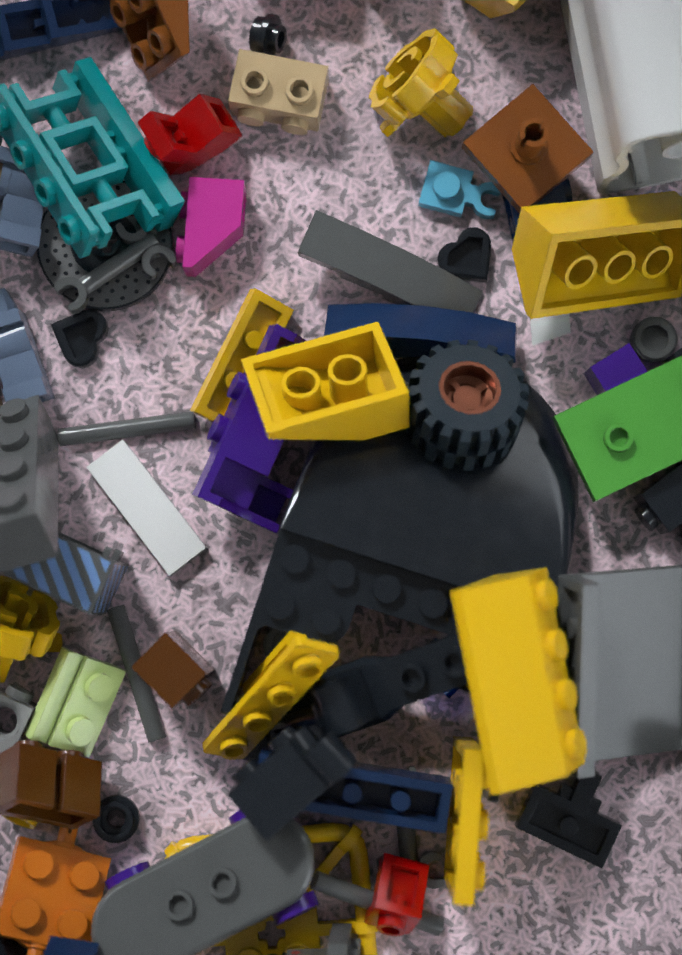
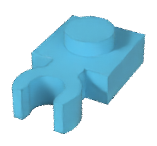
(450, 189)

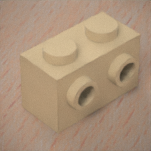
(278, 92)

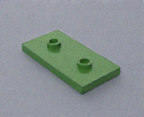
(626, 430)

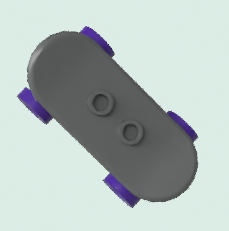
(207, 892)

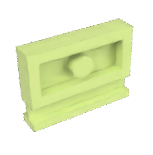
(75, 702)

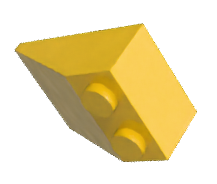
(330, 387)

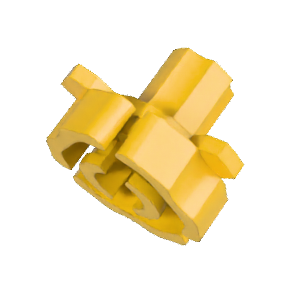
(421, 84)
(26, 624)

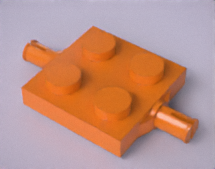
(51, 891)

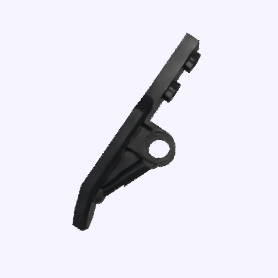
(373, 690)

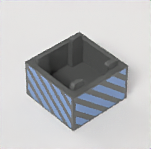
(77, 576)

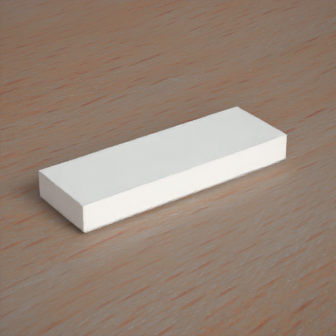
(146, 507)

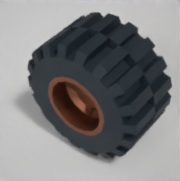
(466, 404)

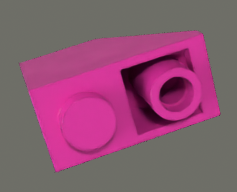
(213, 221)

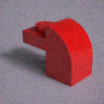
(190, 135)

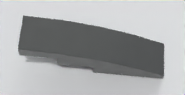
(384, 266)

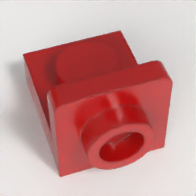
(398, 895)

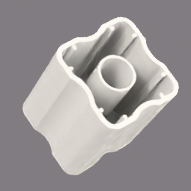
(629, 88)

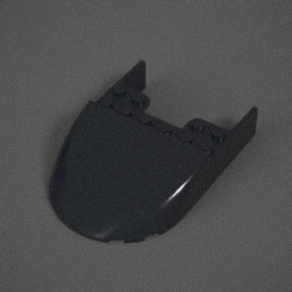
(402, 532)

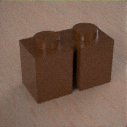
(174, 670)
(49, 785)

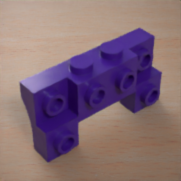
(243, 452)

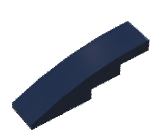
(48, 24)
(418, 328)

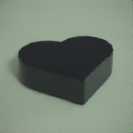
(468, 256)
(80, 337)

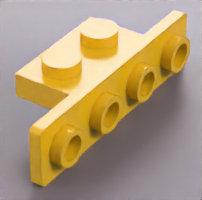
(270, 694)

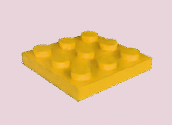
(466, 822)

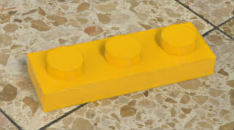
(241, 342)

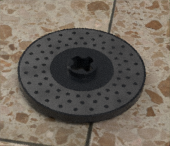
(121, 292)

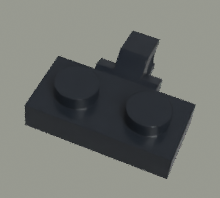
(570, 819)

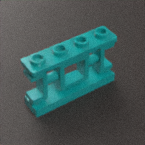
(113, 141)

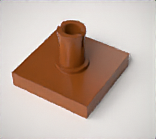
(527, 149)

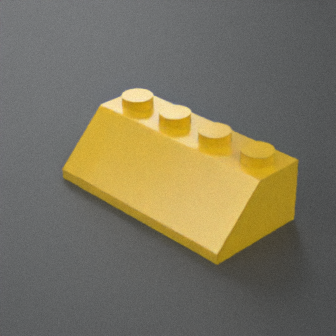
(599, 253)
(519, 679)

